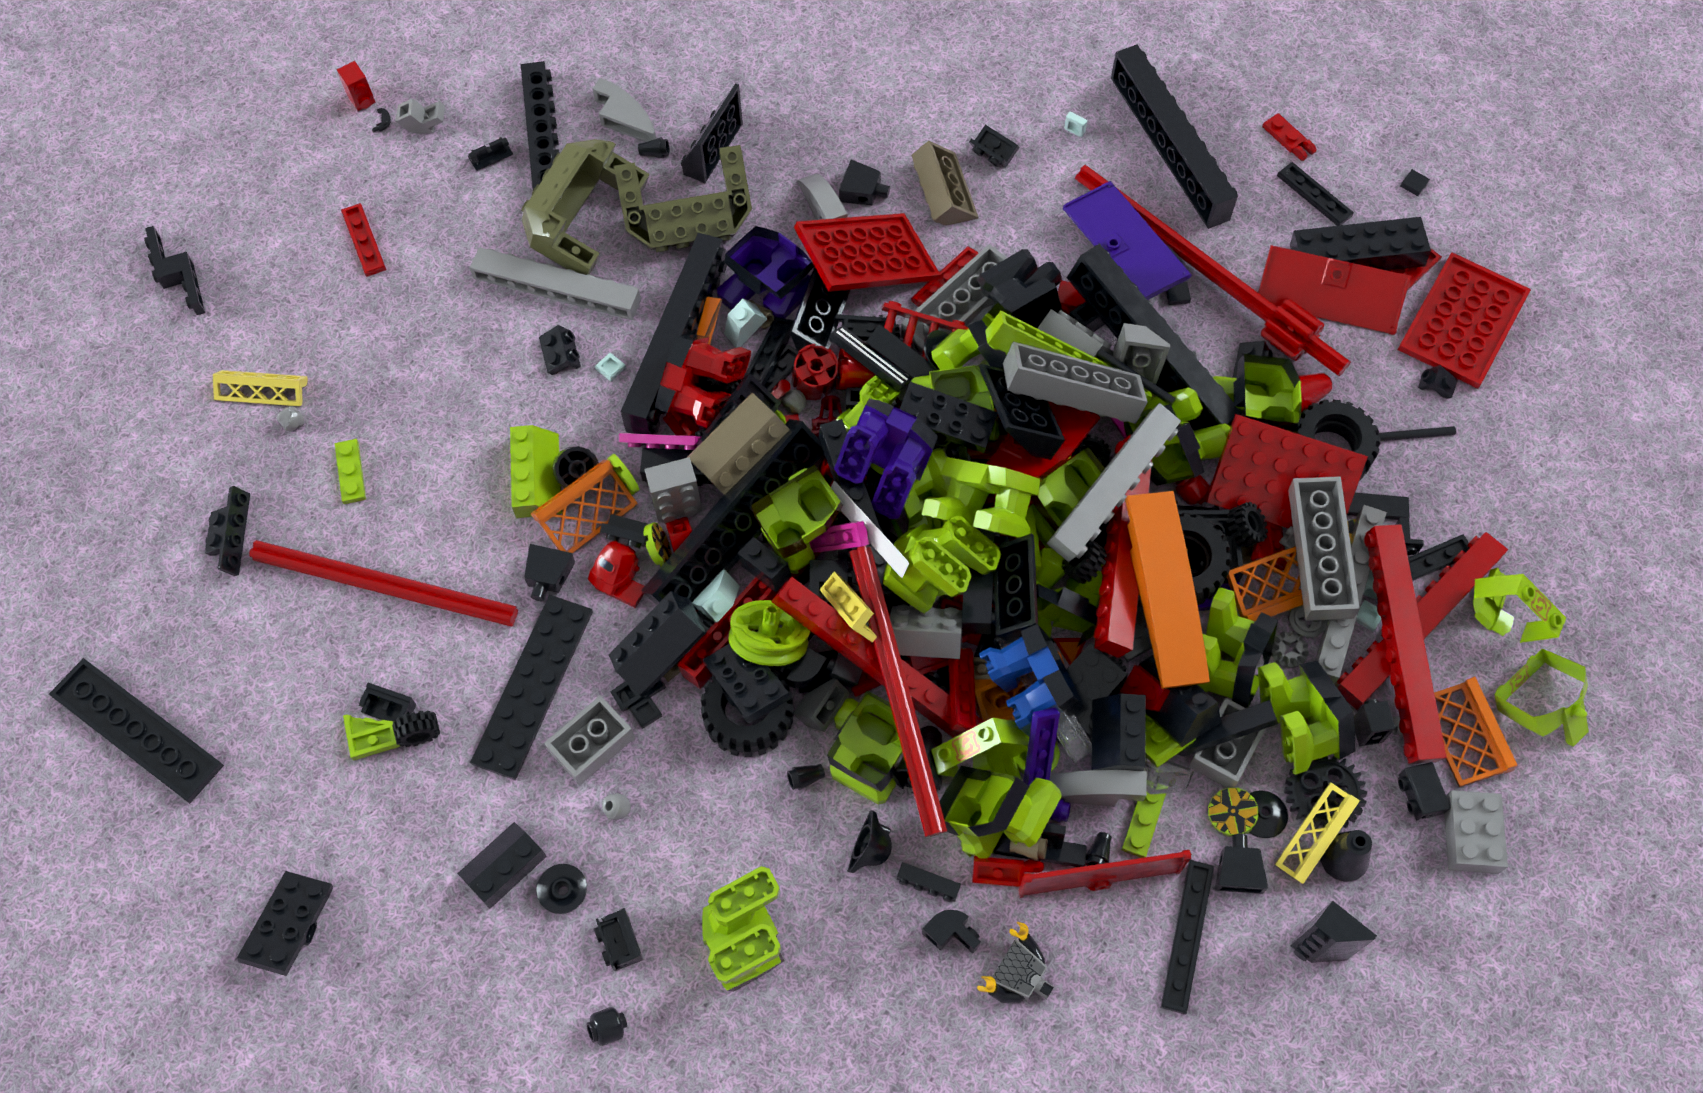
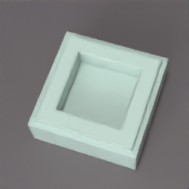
(1075, 124)
(610, 367)
(1368, 616)

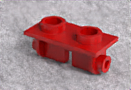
(680, 424)

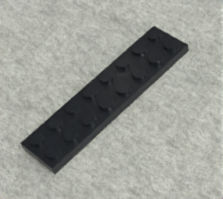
(531, 687)
(136, 730)

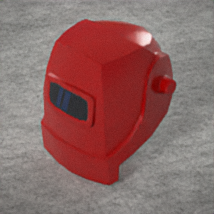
(614, 567)

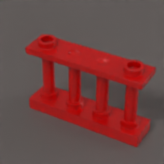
(894, 308)

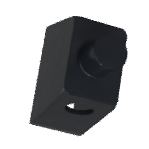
(862, 185)
(547, 570)
(1241, 868)

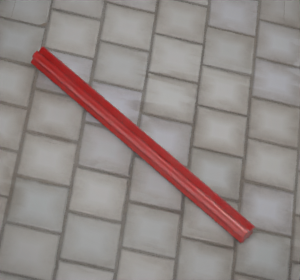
(384, 583)
(898, 694)

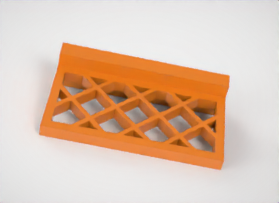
(576, 490)
(1277, 604)
(1488, 730)

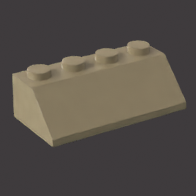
(943, 184)
(738, 443)

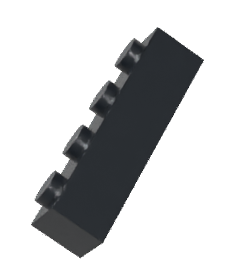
(928, 881)

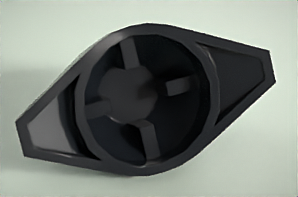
(872, 844)

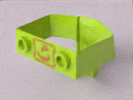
(1490, 598)
(1573, 718)
(990, 744)

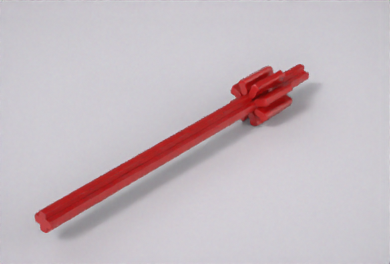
(1286, 326)

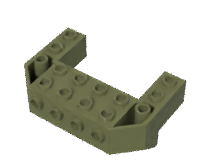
(562, 196)
(680, 220)

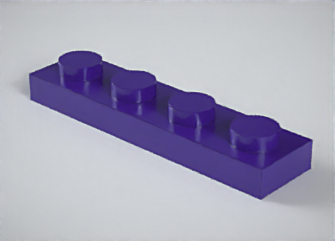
(1041, 745)

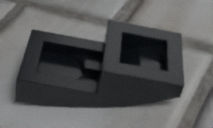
(627, 696)

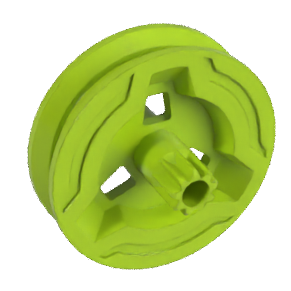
(761, 646)

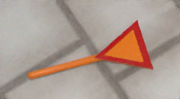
(1069, 648)

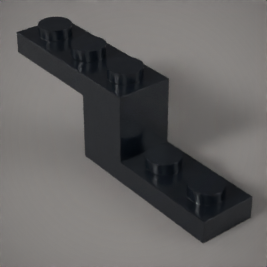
(174, 270)
(822, 569)

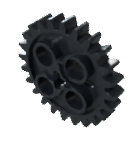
(1319, 772)

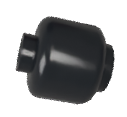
(606, 1026)

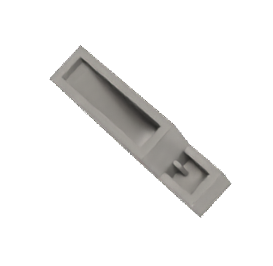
(622, 112)
(821, 198)
(1101, 786)

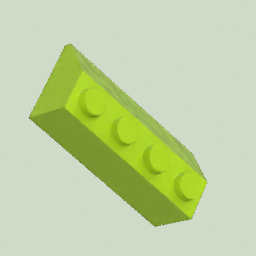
(532, 468)

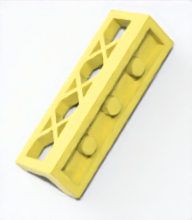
(259, 379)
(848, 605)
(1325, 838)

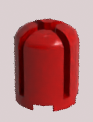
(815, 371)

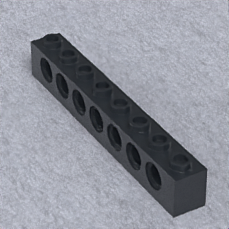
(539, 118)

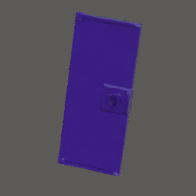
(1114, 223)

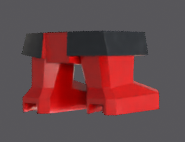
(686, 364)

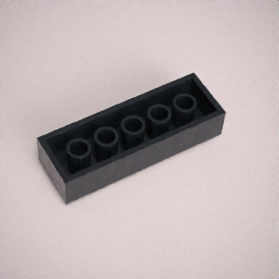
(1371, 244)

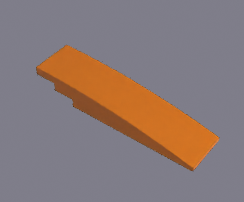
(1166, 589)

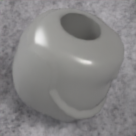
(794, 401)
(290, 418)
(616, 806)

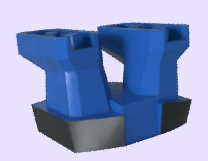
(1053, 684)

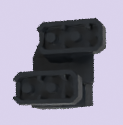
(1023, 287)

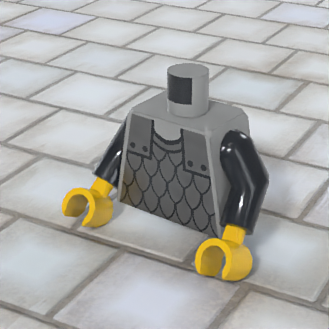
(1019, 971)

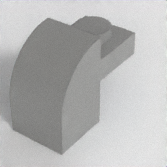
(419, 119)

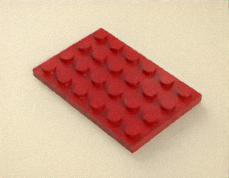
(866, 251)
(1464, 319)
(1265, 459)

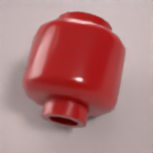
(1193, 490)

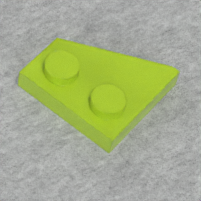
(368, 736)

